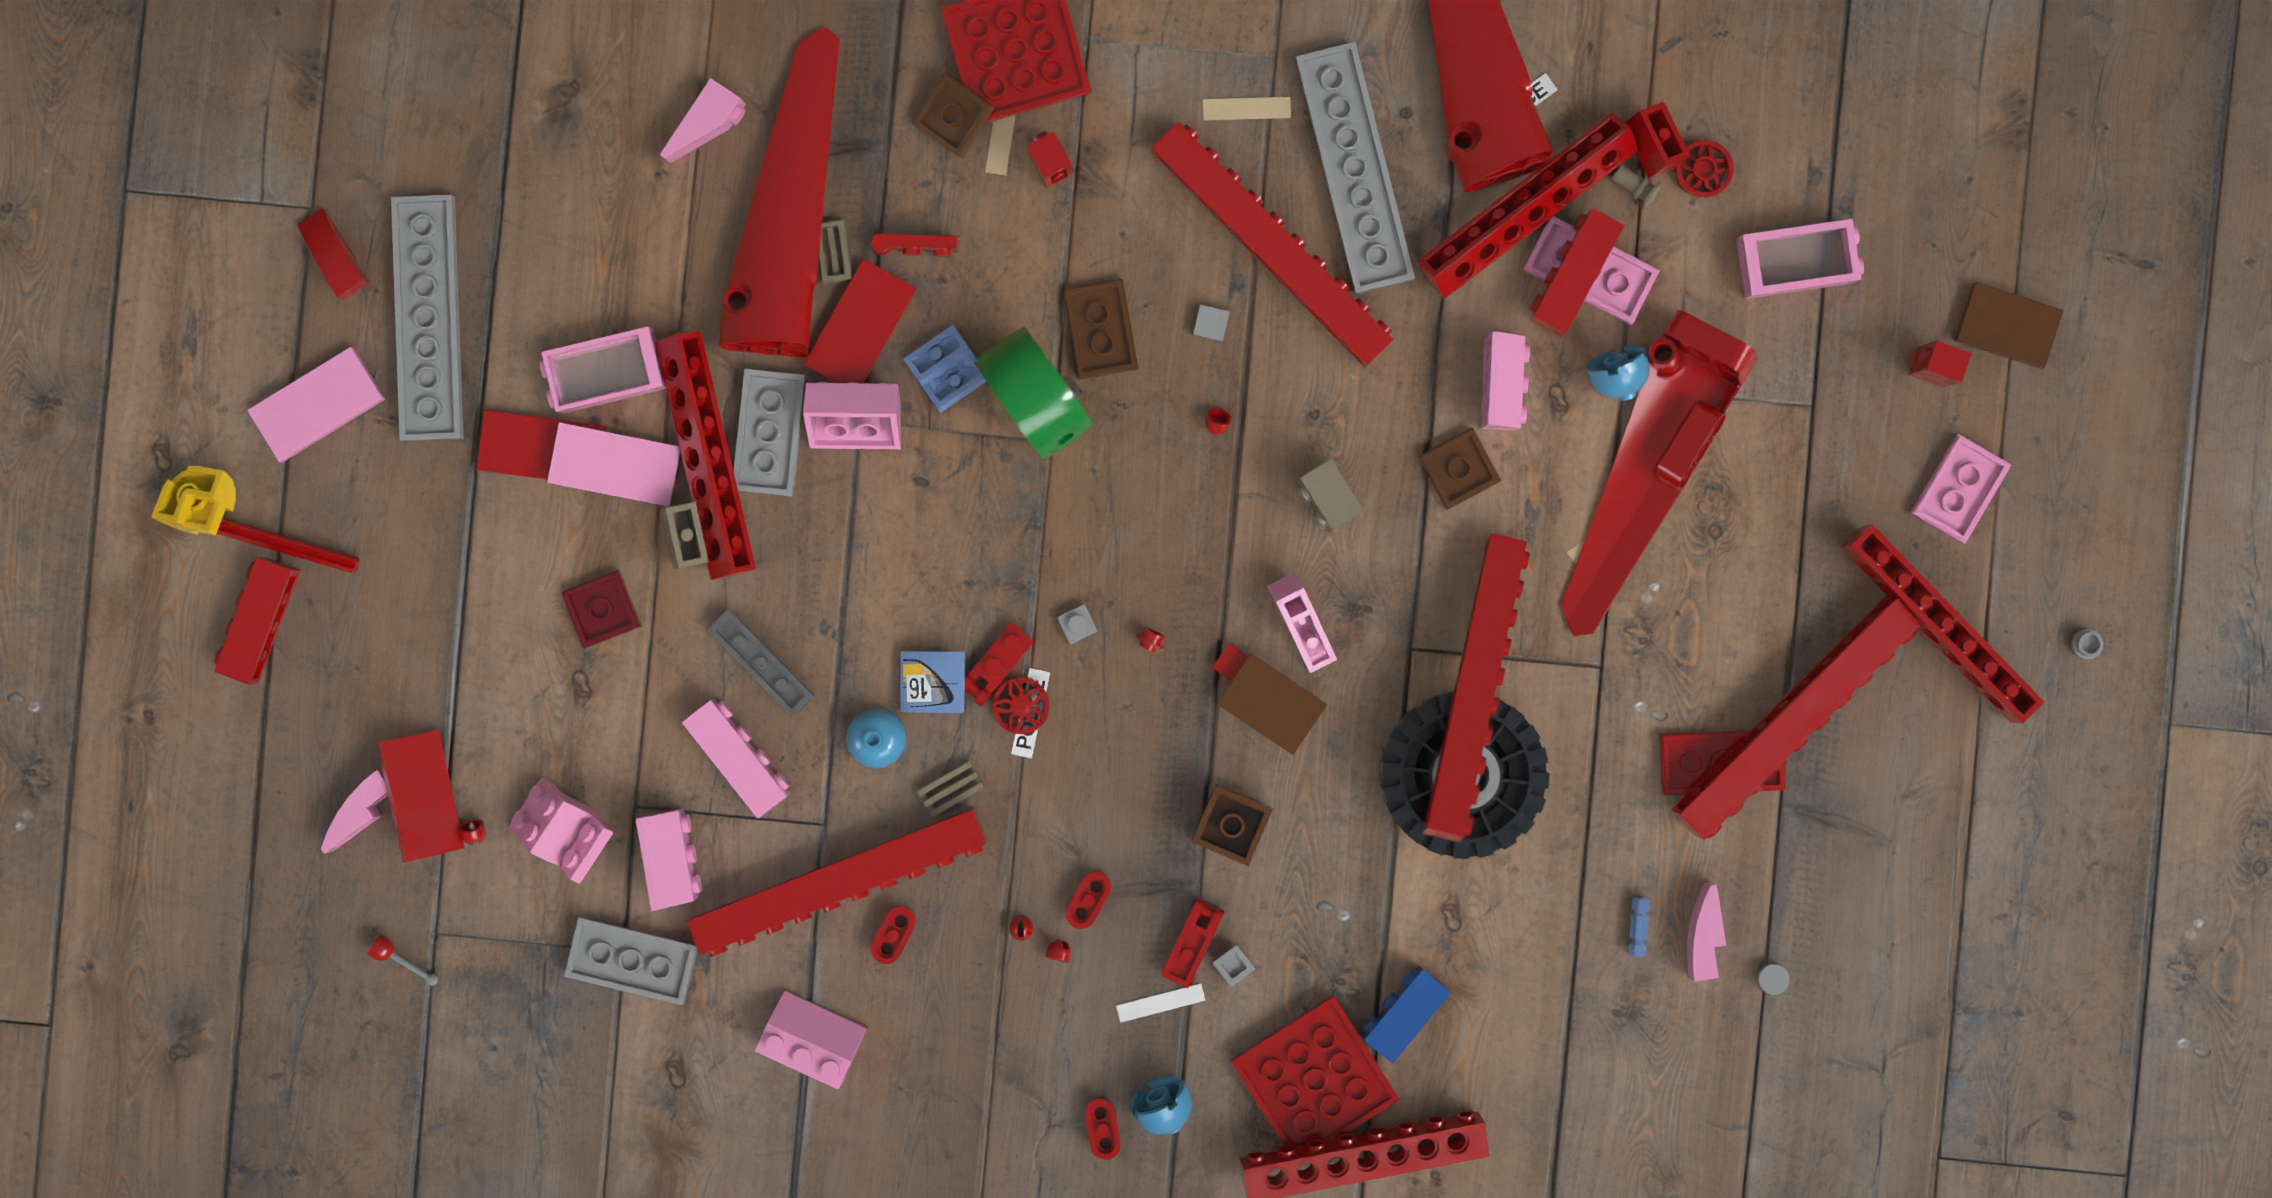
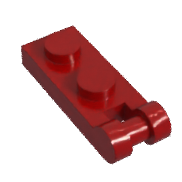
(913, 244)
(998, 662)
(1192, 944)

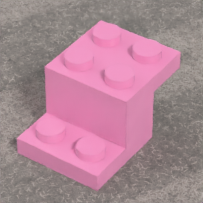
(560, 829)

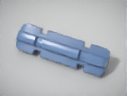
(1639, 926)

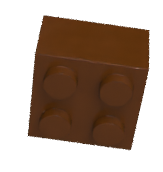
(1231, 824)

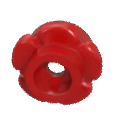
(1151, 639)

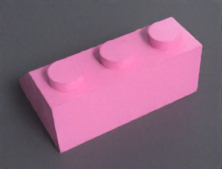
(1504, 381)
(852, 415)
(668, 858)
(811, 1039)

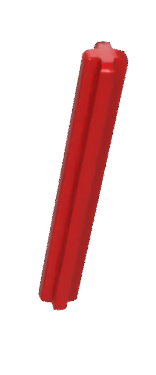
(288, 546)

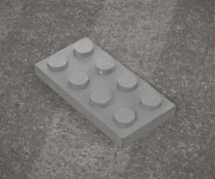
(769, 432)
(631, 960)

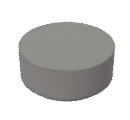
(1773, 978)

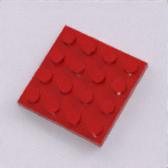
(1016, 53)
(1315, 1077)

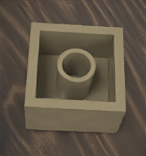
(1329, 496)

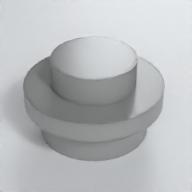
(2087, 644)

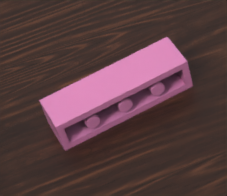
(736, 757)

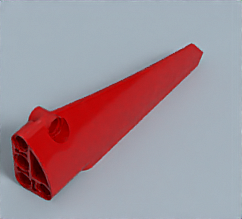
(1485, 94)
(784, 223)
(1660, 449)

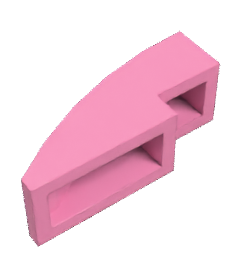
(356, 812)
(1704, 934)

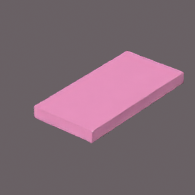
(1619, 285)
(316, 404)
(614, 464)

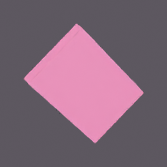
(1960, 489)

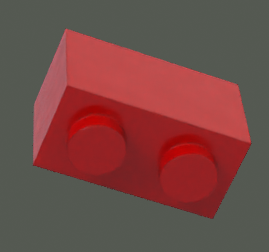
(1657, 140)
(1049, 158)
(1939, 363)

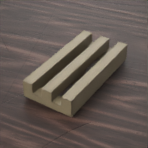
(837, 277)
(928, 801)

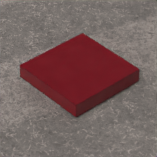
(601, 609)

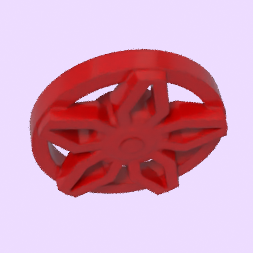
(1705, 169)
(1020, 705)

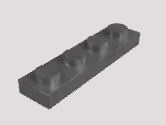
(760, 662)

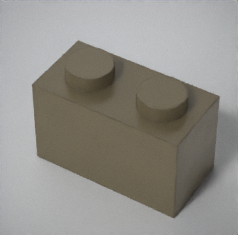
(684, 535)

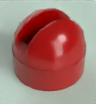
(1217, 421)
(473, 831)
(1027, 926)
(1059, 951)

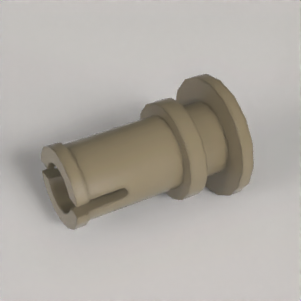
(1636, 185)

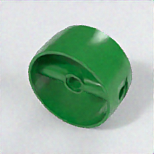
(1033, 393)

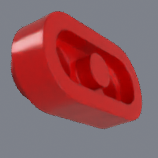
(1089, 899)
(894, 934)
(1102, 1127)

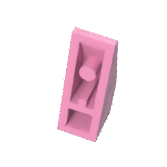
(707, 118)
(1302, 622)

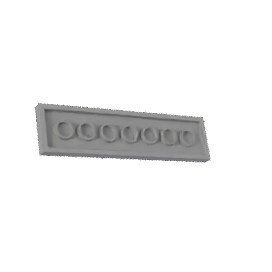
(1355, 168)
(427, 318)

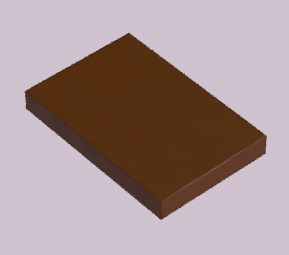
(2009, 325)
(1100, 329)
(1271, 704)

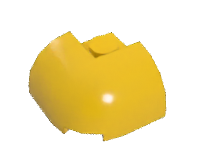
(196, 500)

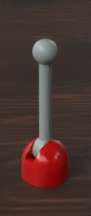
(384, 949)

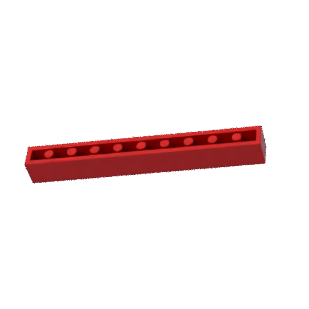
(1271, 244)
(1476, 687)
(1796, 717)
(836, 882)

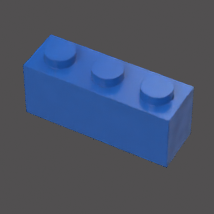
(1405, 1013)

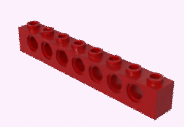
(1528, 205)
(705, 454)
(1943, 624)
(1380, 1163)

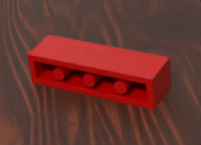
(1576, 272)
(256, 620)

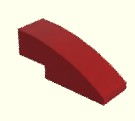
(332, 254)

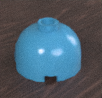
(1619, 373)
(876, 738)
(1163, 1106)

